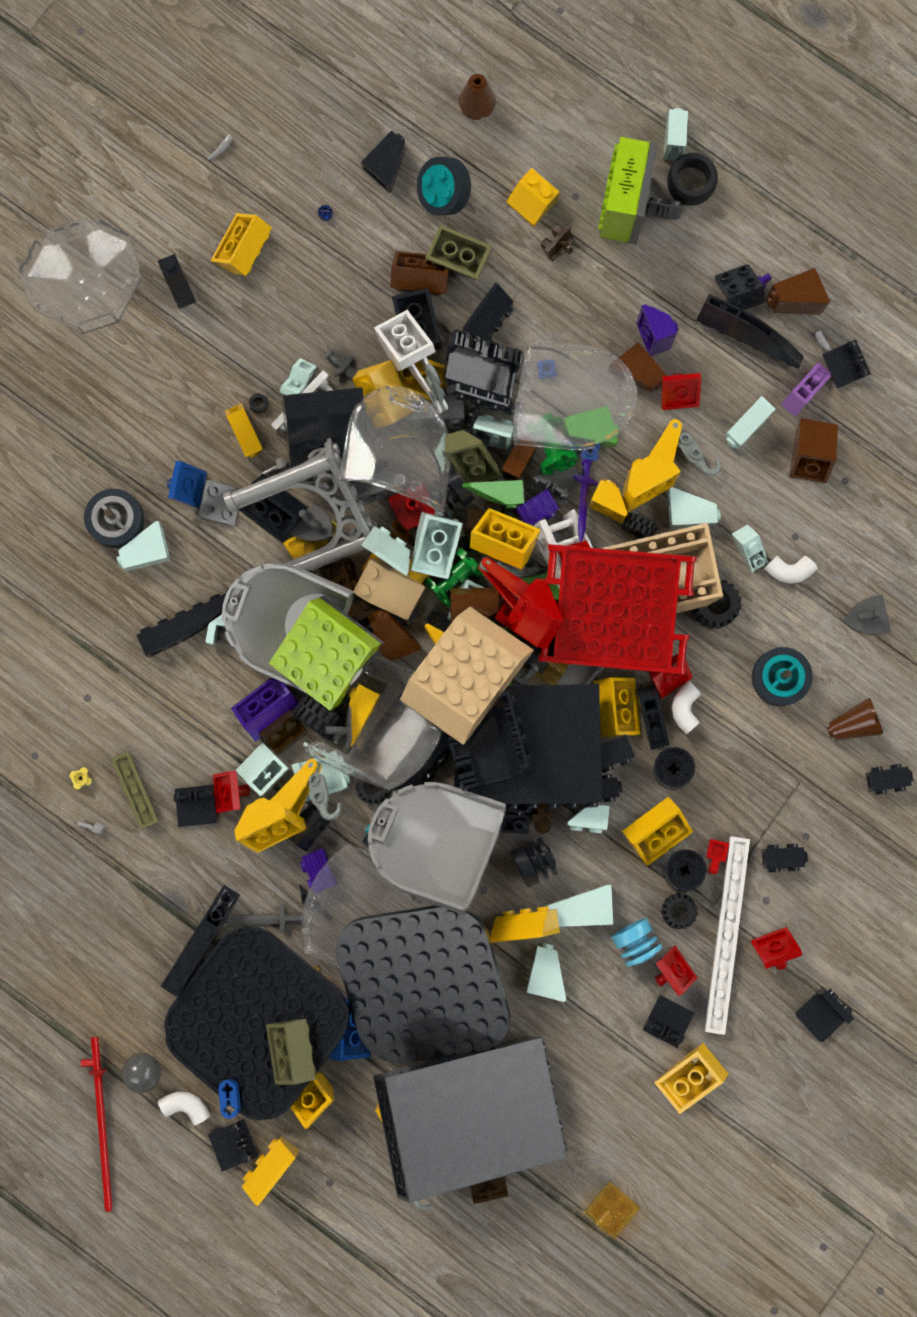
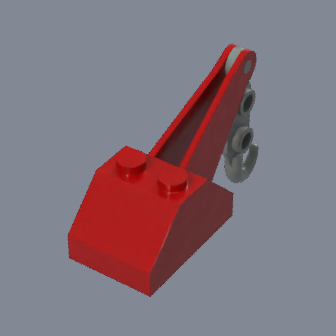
(533, 605)

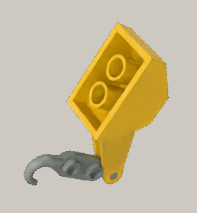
(657, 471)
(277, 819)

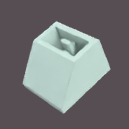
(262, 770)
(593, 818)

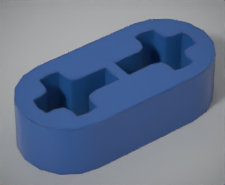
(234, 1098)

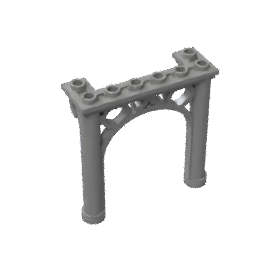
(318, 465)

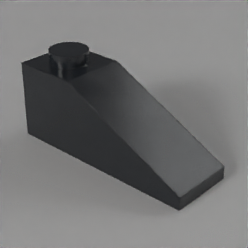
(652, 717)

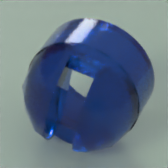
(323, 215)

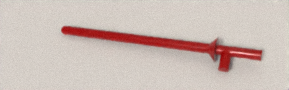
(97, 1073)

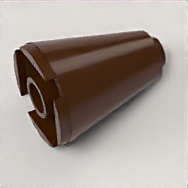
(477, 98)
(856, 722)

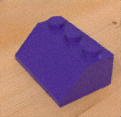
(656, 329)
(264, 706)

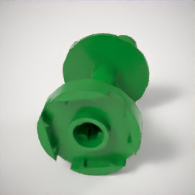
(558, 460)
(459, 573)

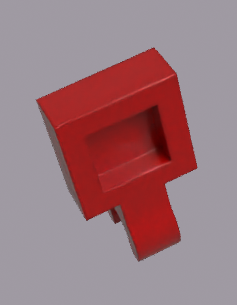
(717, 852)

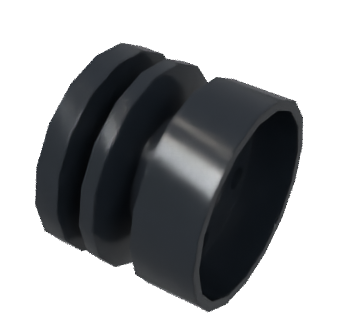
(455, 494)
(681, 760)
(534, 862)
(695, 866)

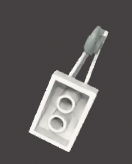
(407, 344)

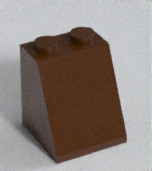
(799, 295)
(814, 450)

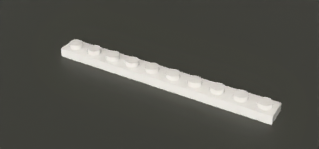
(727, 935)

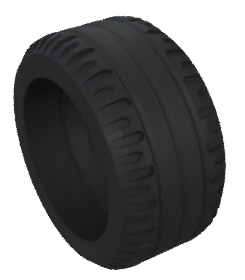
(697, 161)

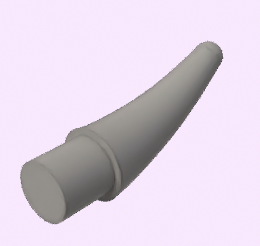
(225, 144)
(822, 340)

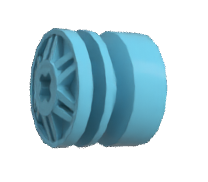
(636, 942)

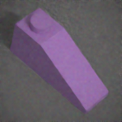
(806, 389)

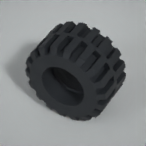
(732, 609)
(317, 716)

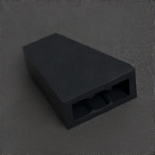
(385, 160)
(176, 281)

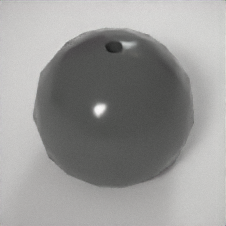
(141, 1073)

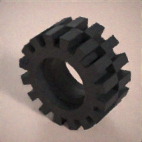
(639, 526)
(367, 797)
(691, 908)

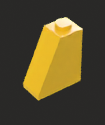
(244, 430)

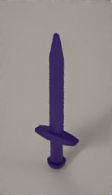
(585, 483)

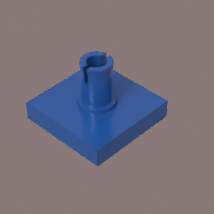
(187, 484)

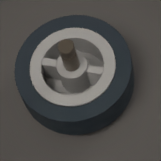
(113, 517)

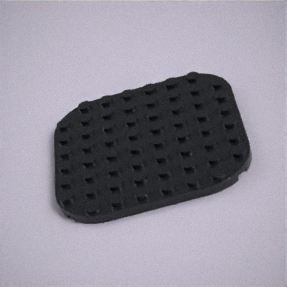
(423, 984)
(224, 1011)

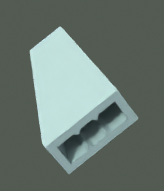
(586, 908)

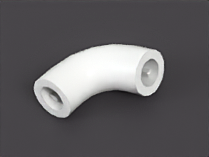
(791, 573)
(682, 707)
(185, 1103)

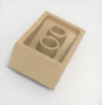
(389, 588)

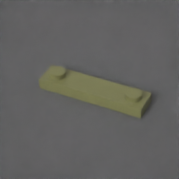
(135, 790)

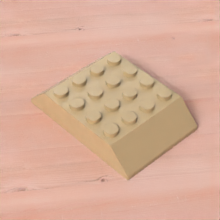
(687, 542)
(465, 674)

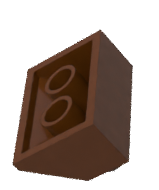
(416, 273)

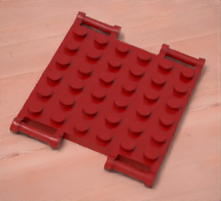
(618, 608)

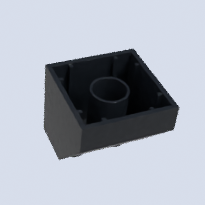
(315, 418)

